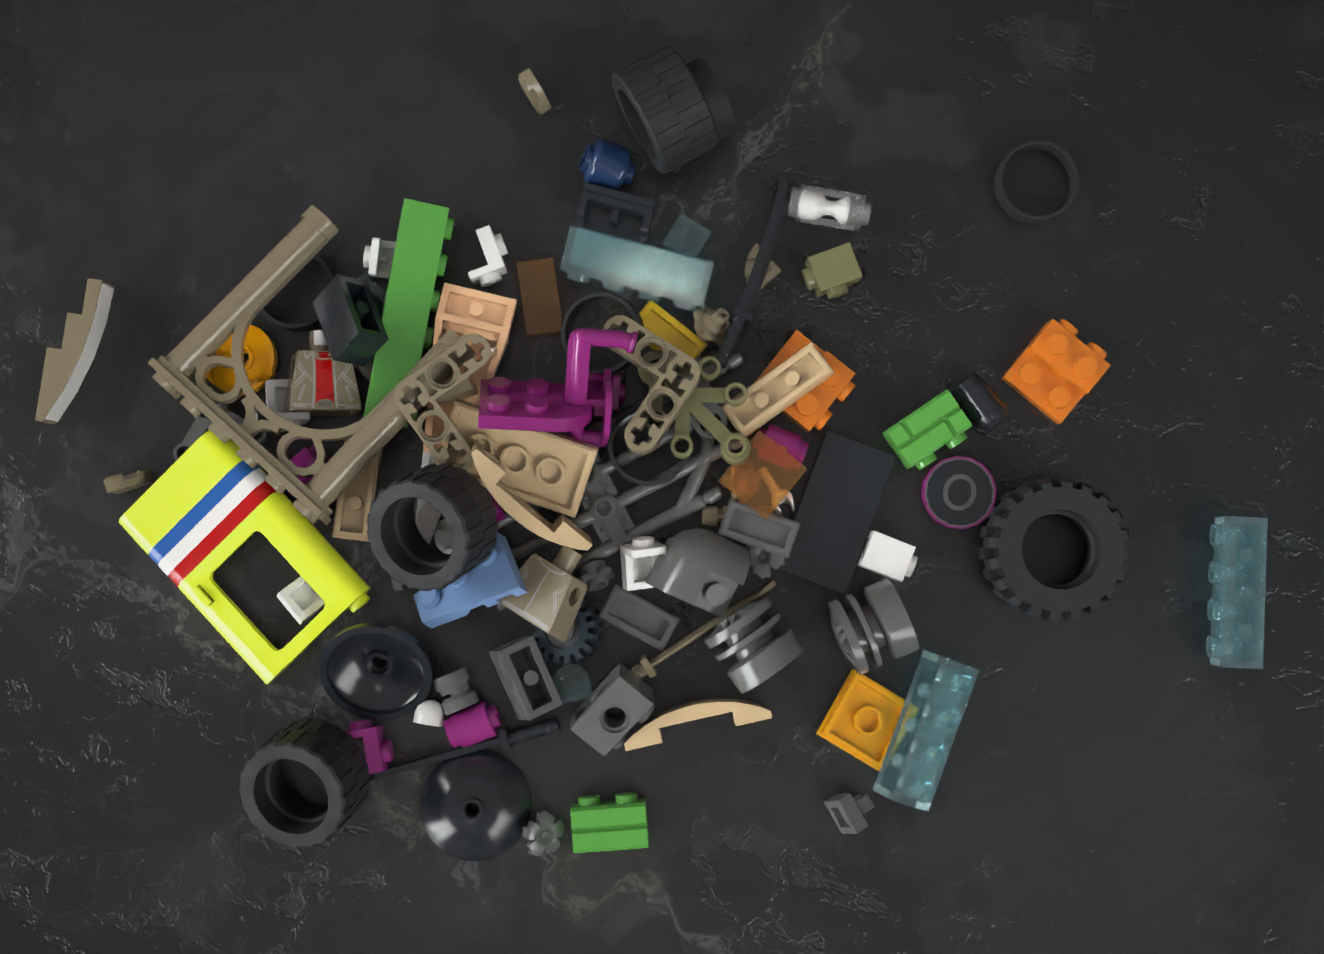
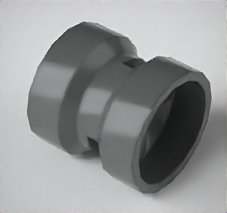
(455, 691)

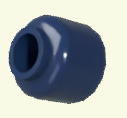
(607, 165)

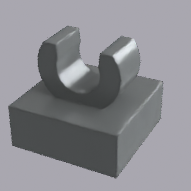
(849, 811)

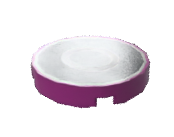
(958, 492)

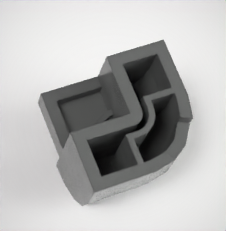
(701, 569)

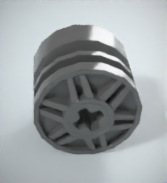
(873, 626)
(754, 644)

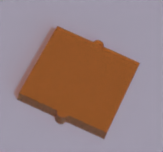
(764, 476)

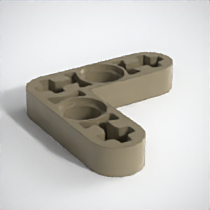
(664, 372)
(432, 390)

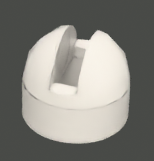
(429, 713)

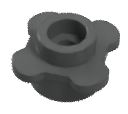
(595, 575)

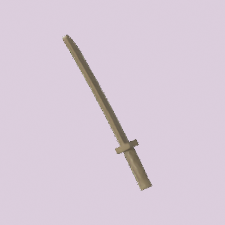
(647, 665)

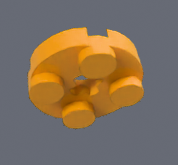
(259, 366)

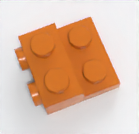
(1056, 370)
(813, 407)

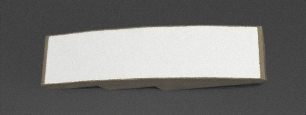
(68, 366)

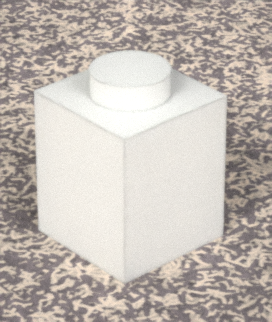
(887, 556)

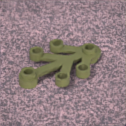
(698, 410)

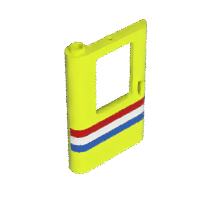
(205, 513)

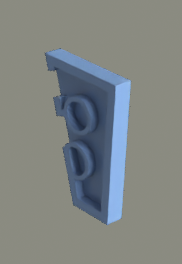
(483, 585)

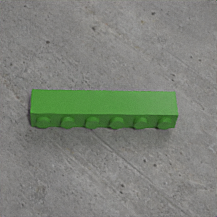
(410, 295)

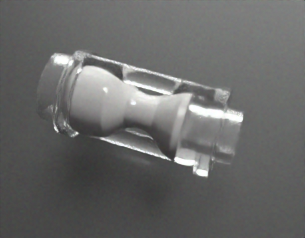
(810, 204)

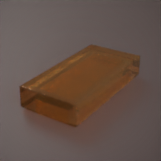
(540, 296)

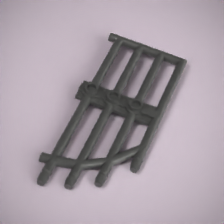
(606, 506)

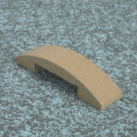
(561, 532)
(742, 711)

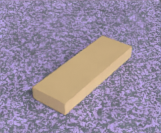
(779, 389)
(355, 502)

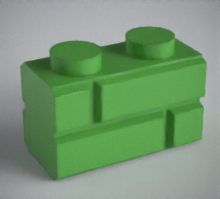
(927, 430)
(609, 824)

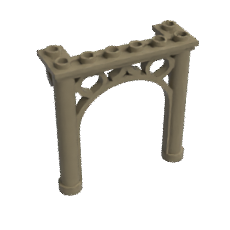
(233, 315)

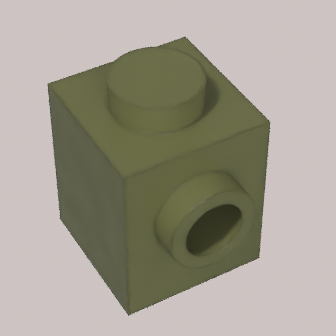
(832, 271)

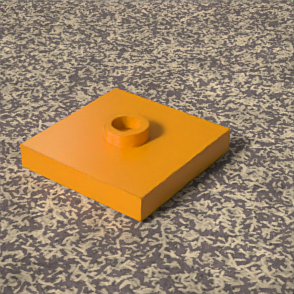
(862, 719)

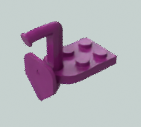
(557, 406)

